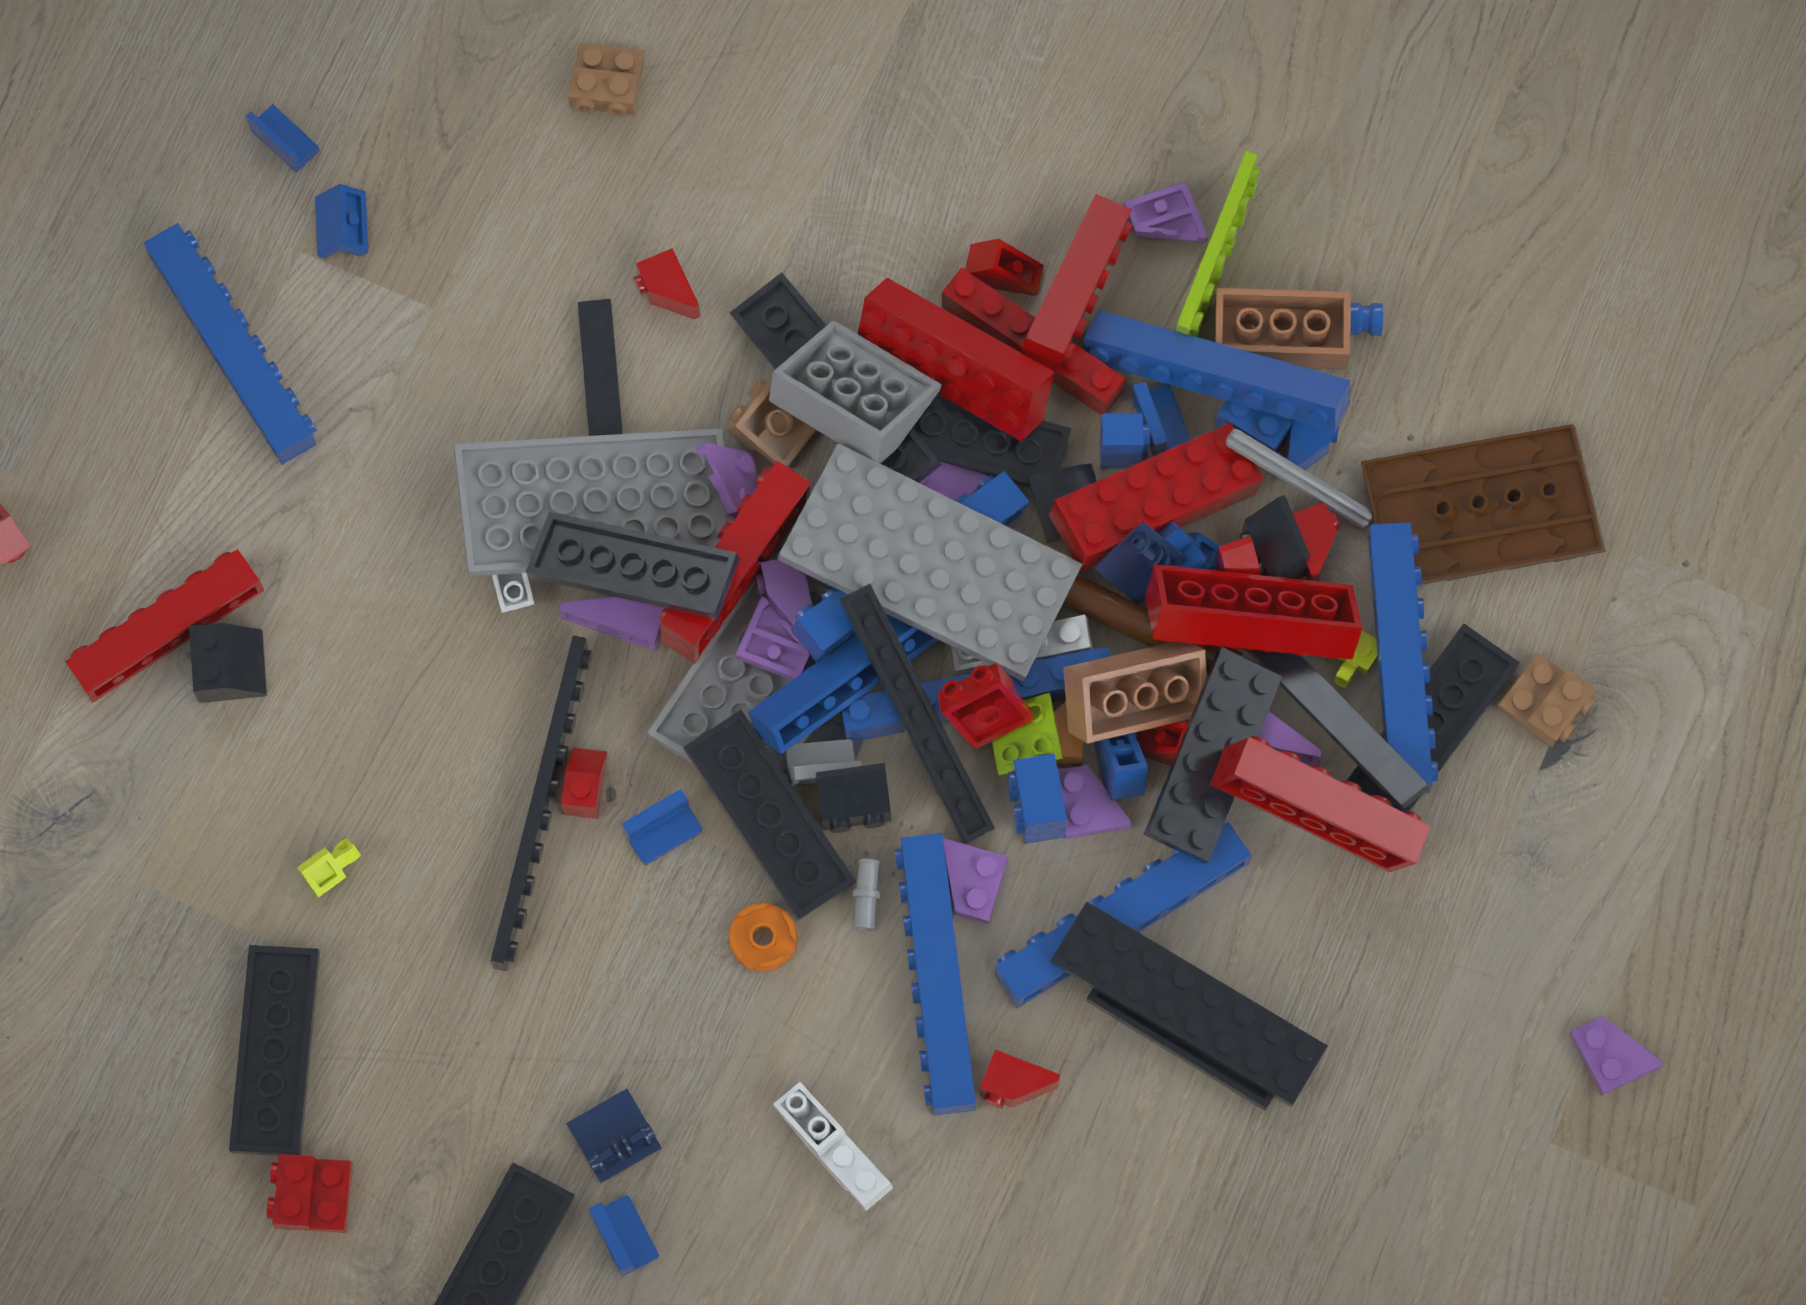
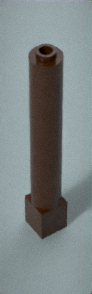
(1120, 614)

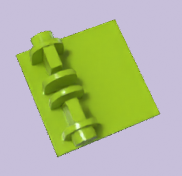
(1031, 739)

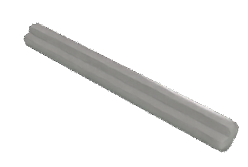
(1298, 478)

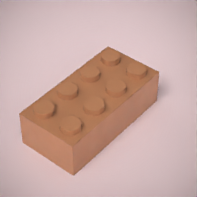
(1286, 325)
(1133, 690)

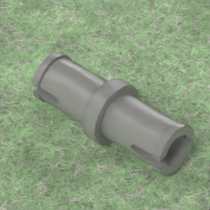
(866, 894)

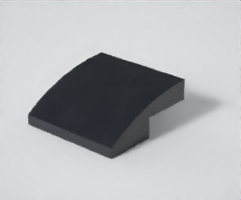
(1055, 484)

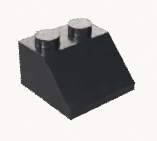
(1277, 540)
(227, 662)
(853, 797)

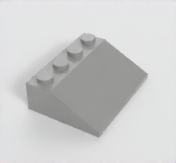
(852, 391)

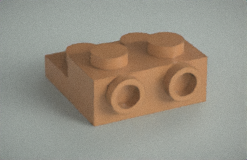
(606, 79)
(768, 427)
(1547, 701)

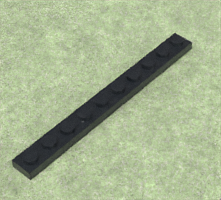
(538, 815)

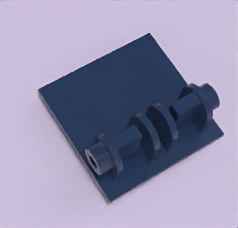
(1133, 560)
(614, 1135)

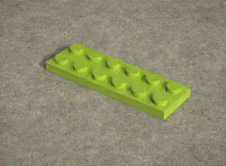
(1220, 246)

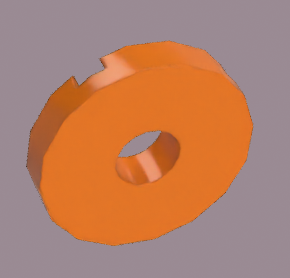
(769, 956)

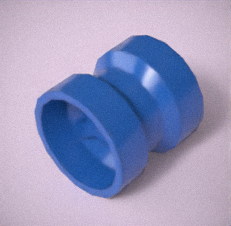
(1366, 319)

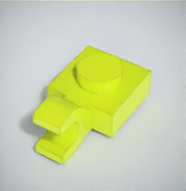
(1362, 661)
(325, 869)

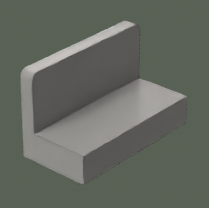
(808, 758)

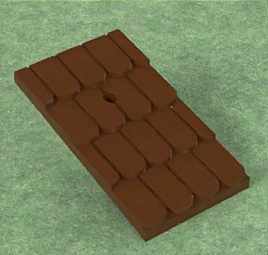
(1466, 505)

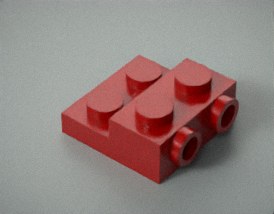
(984, 705)
(310, 1193)

